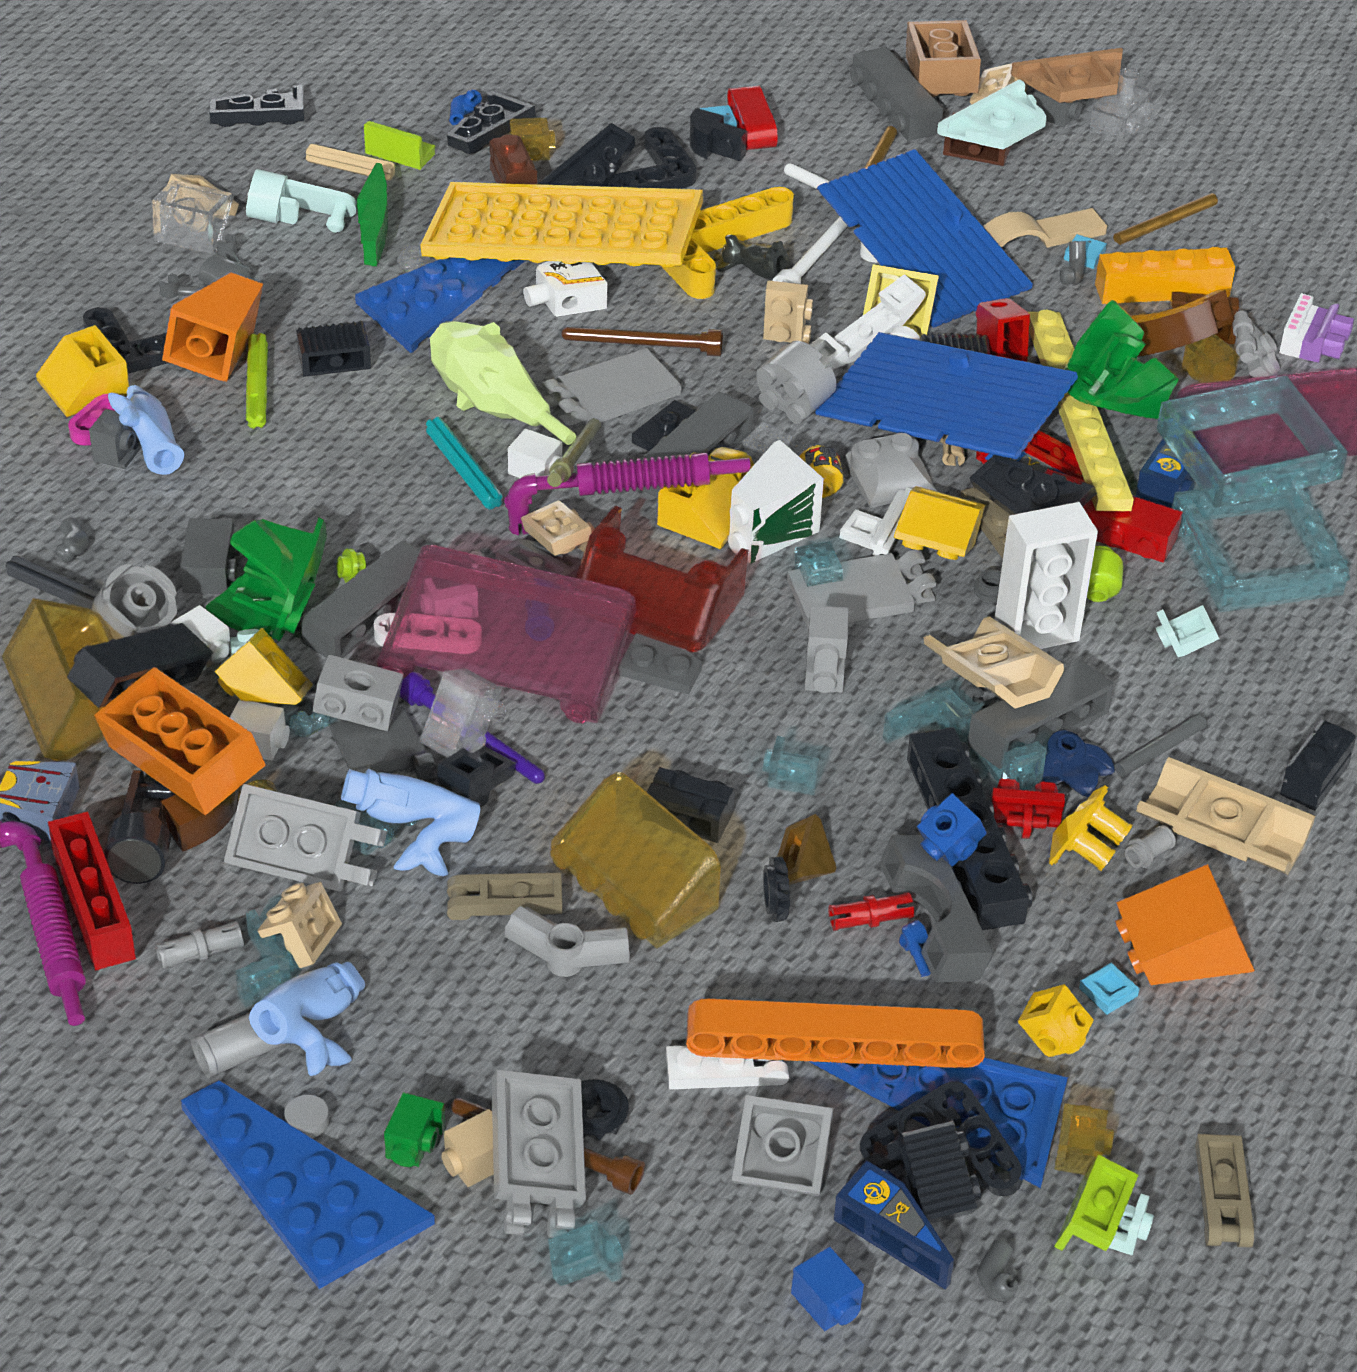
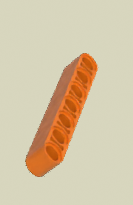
(835, 1033)

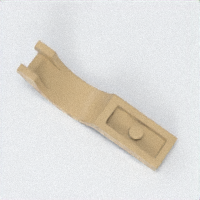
(1051, 230)

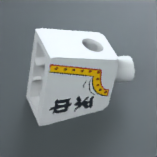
(567, 288)

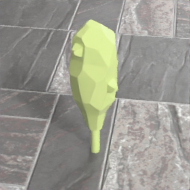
(490, 376)

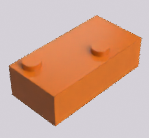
(180, 740)

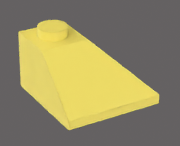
(884, 276)

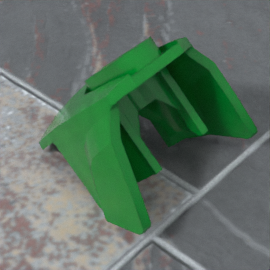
(1110, 369)
(275, 579)

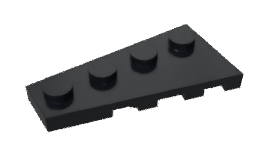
(595, 161)

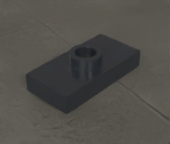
(661, 425)

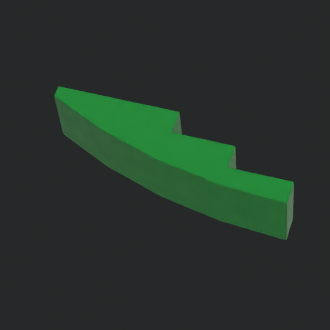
(373, 215)

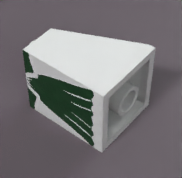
(775, 504)

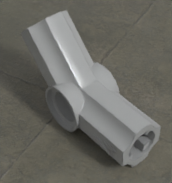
(565, 944)

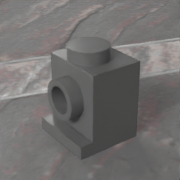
(112, 441)

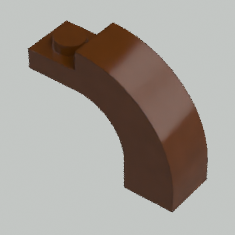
(1185, 323)
(190, 826)

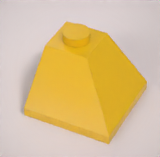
(263, 673)

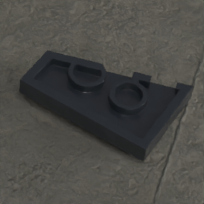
(270, 107)
(488, 122)
(1022, 489)

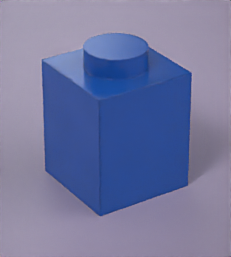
(827, 1289)

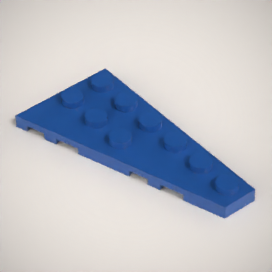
(426, 297)
(1016, 1098)
(311, 1197)

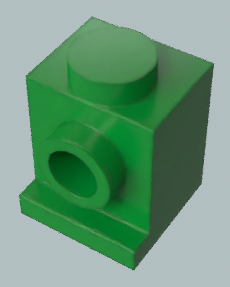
(413, 1129)

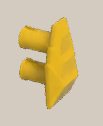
(1073, 832)

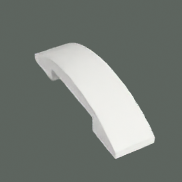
(896, 307)

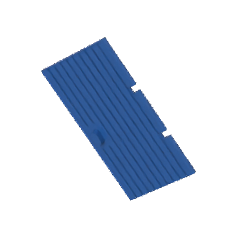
(922, 227)
(941, 389)

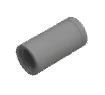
(228, 1046)

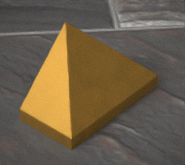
(806, 850)

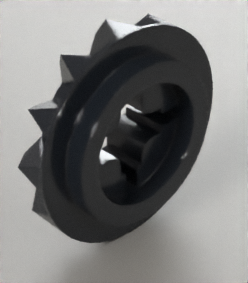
(776, 889)
(613, 1107)

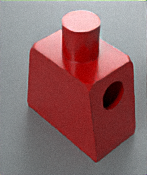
(1006, 326)

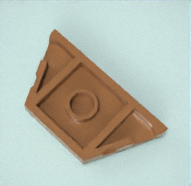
(1073, 75)

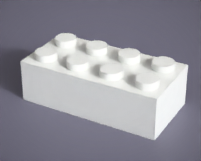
(1046, 574)

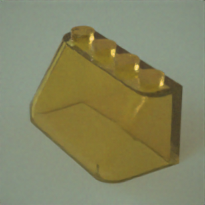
(39, 664)
(639, 860)

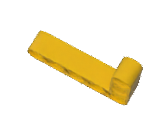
(741, 217)

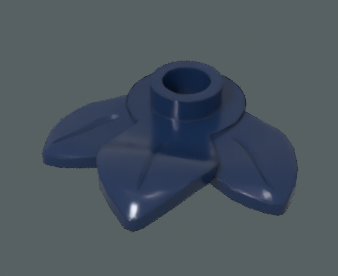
(1077, 766)

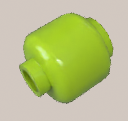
(1105, 575)

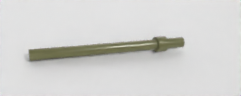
(563, 467)

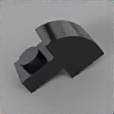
(711, 136)
(474, 773)

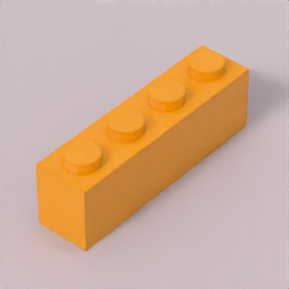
(1157, 274)

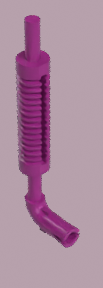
(620, 476)
(49, 920)

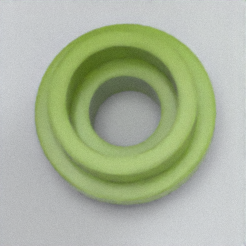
(350, 564)

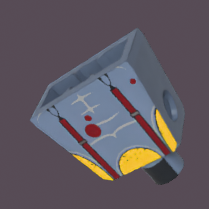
(38, 793)

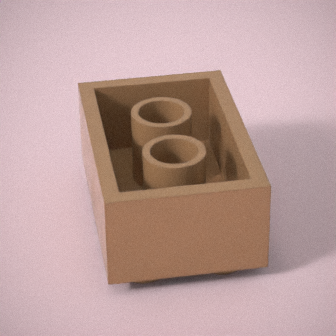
(943, 57)

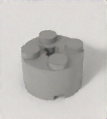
(795, 381)
(136, 600)

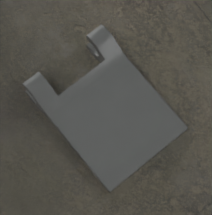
(383, 750)

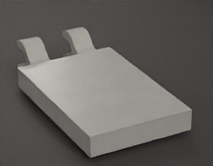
(611, 388)
(869, 587)
(299, 839)
(538, 1148)

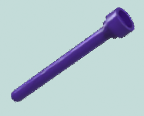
(417, 690)

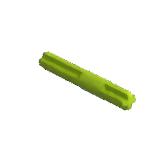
(256, 380)

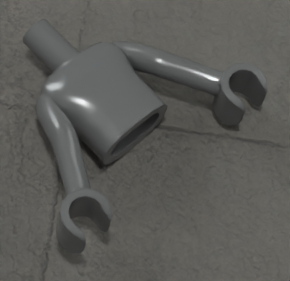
(211, 270)

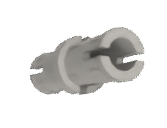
(199, 945)

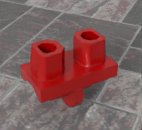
(1027, 808)

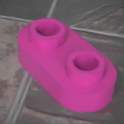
(85, 418)

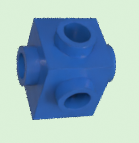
(950, 831)

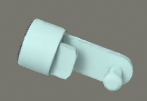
(277, 198)

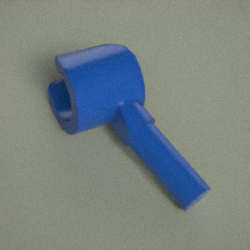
(911, 938)

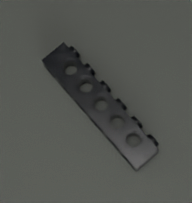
(991, 873)

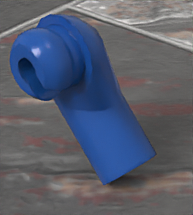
(463, 105)

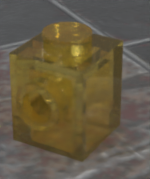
(535, 136)
(1210, 360)
(1082, 1138)

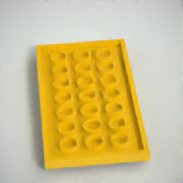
(563, 223)

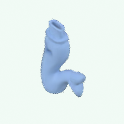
(152, 427)
(409, 799)
(311, 995)

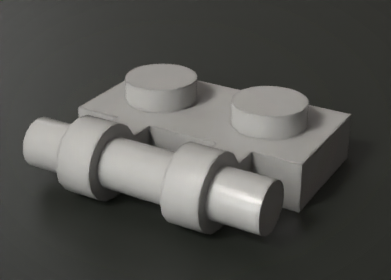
(1254, 347)

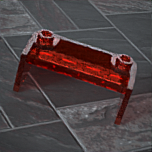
(669, 603)

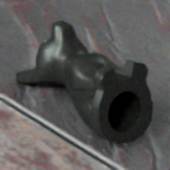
(760, 259)

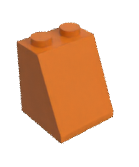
(213, 326)
(1182, 931)

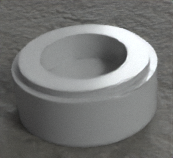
(308, 1115)

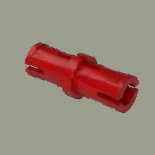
(871, 911)

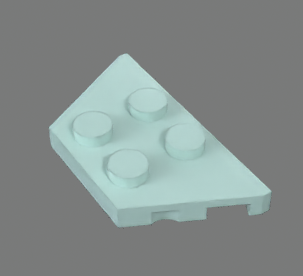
(996, 119)

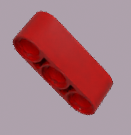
(753, 116)

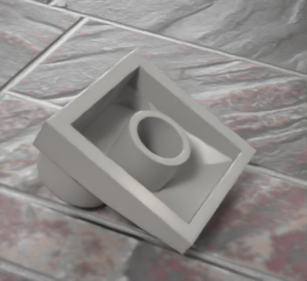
(885, 466)
(782, 1145)

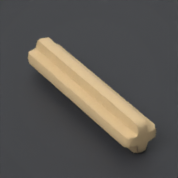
(347, 161)

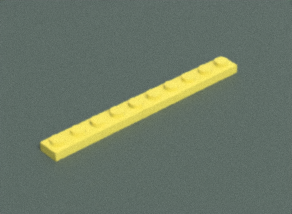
(1081, 420)

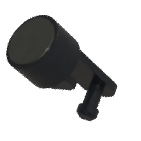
(139, 840)

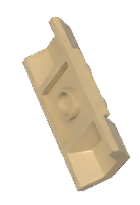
(1002, 664)
(1227, 816)

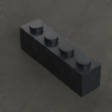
(113, 666)

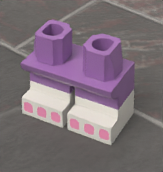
(1315, 331)

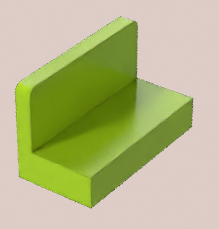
(396, 145)
(1098, 1204)

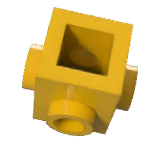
(1056, 1021)

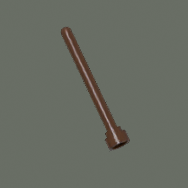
(707, 342)
(622, 1172)

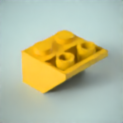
(83, 369)
(698, 510)
(939, 523)

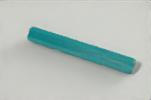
(464, 463)

